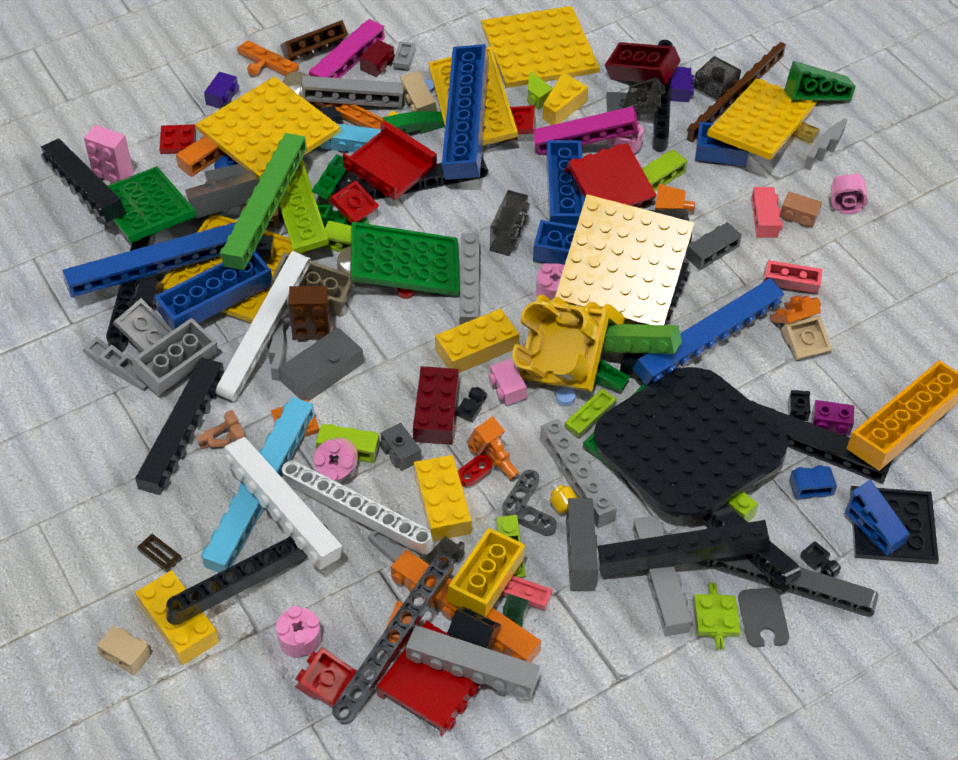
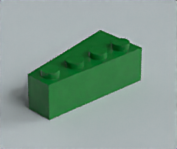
(814, 83)

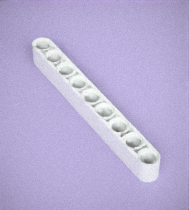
(262, 327)
(314, 485)

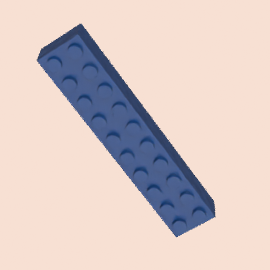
(465, 112)

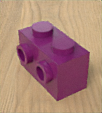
(833, 416)

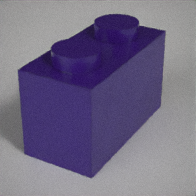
(681, 84)
(221, 90)

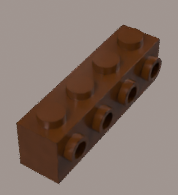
(318, 38)

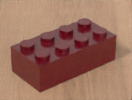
(642, 62)
(436, 405)

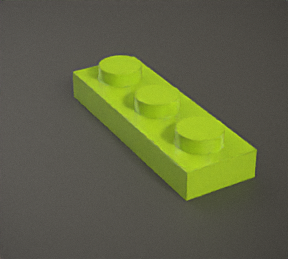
(590, 412)

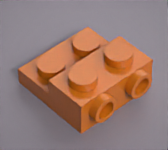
(797, 309)

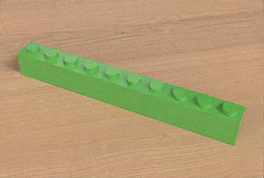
(263, 202)

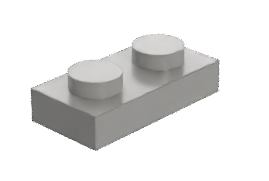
(404, 55)

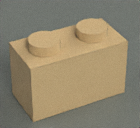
(124, 650)

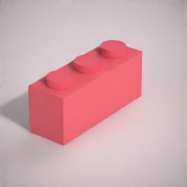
(766, 212)
(793, 276)

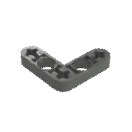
(522, 509)

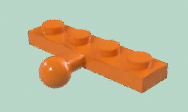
(265, 58)

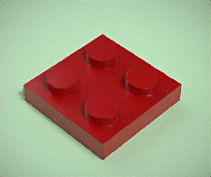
(176, 138)
(354, 202)

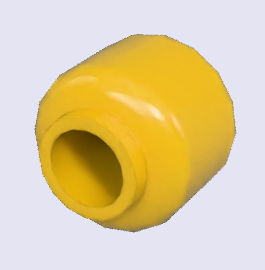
(559, 498)

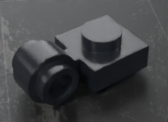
(471, 408)
(818, 556)

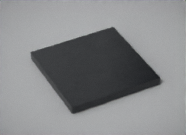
(917, 516)

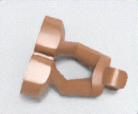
(235, 432)

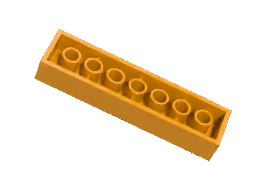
(906, 416)

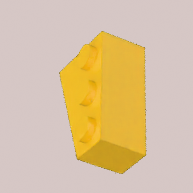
(564, 99)

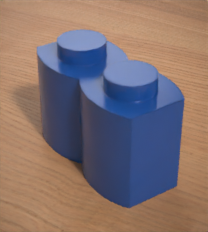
(813, 482)

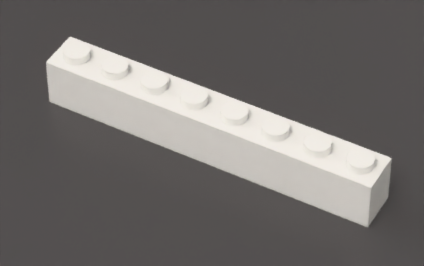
(282, 503)

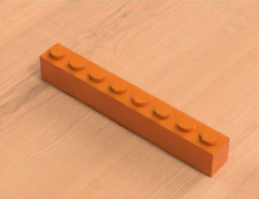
(511, 638)

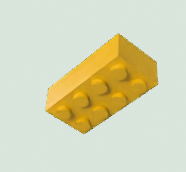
(477, 341)
(442, 497)
(486, 572)
(185, 639)

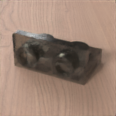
(446, 546)

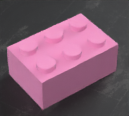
(108, 154)

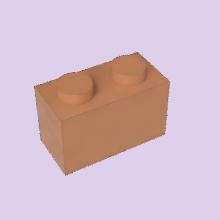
(800, 209)

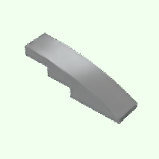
(827, 142)
(276, 350)
(114, 361)

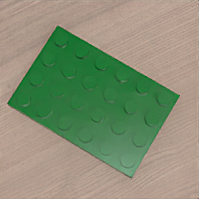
(149, 204)
(404, 259)

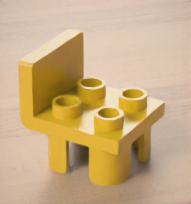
(563, 342)

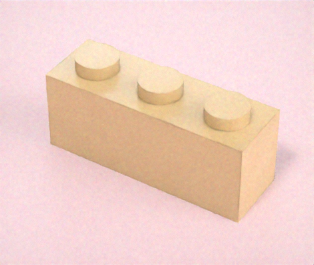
(417, 92)

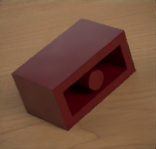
(377, 58)

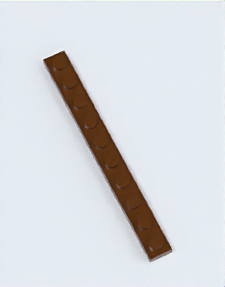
(731, 95)

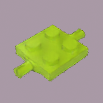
(716, 615)

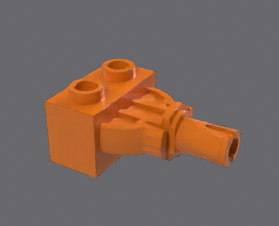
(486, 441)

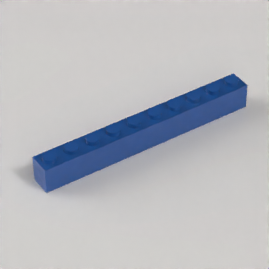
(146, 261)
(710, 330)

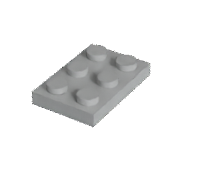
(142, 325)

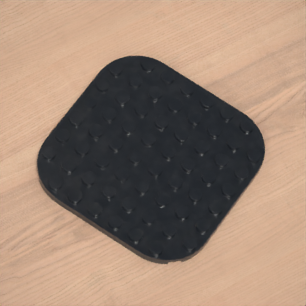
(690, 442)

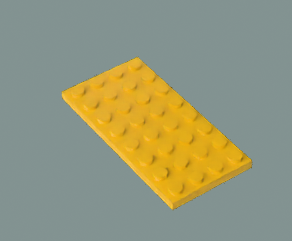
(498, 118)
(761, 119)

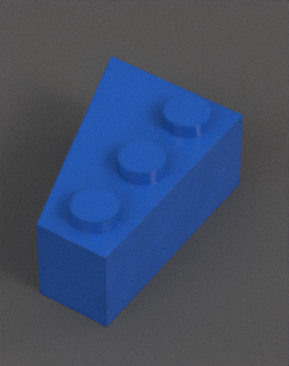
(876, 518)

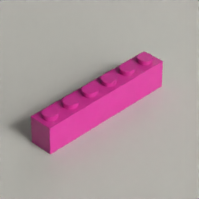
(349, 51)
(589, 129)

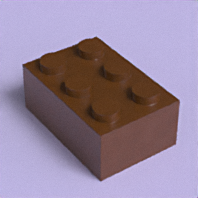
(309, 312)

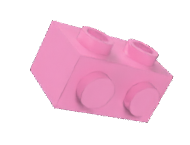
(508, 382)

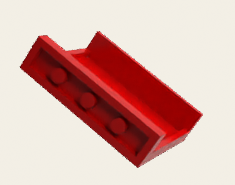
(391, 161)
(613, 176)
(427, 691)

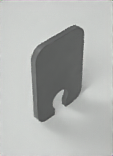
(761, 611)

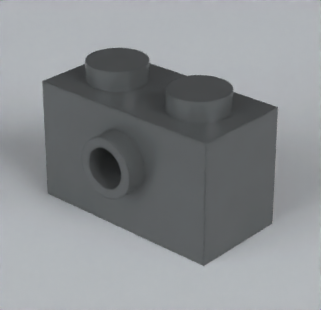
(400, 446)

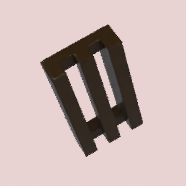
(170, 562)

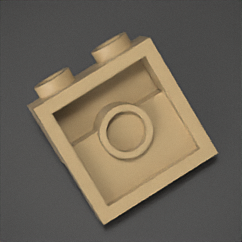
(807, 337)

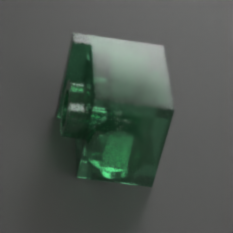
(516, 609)

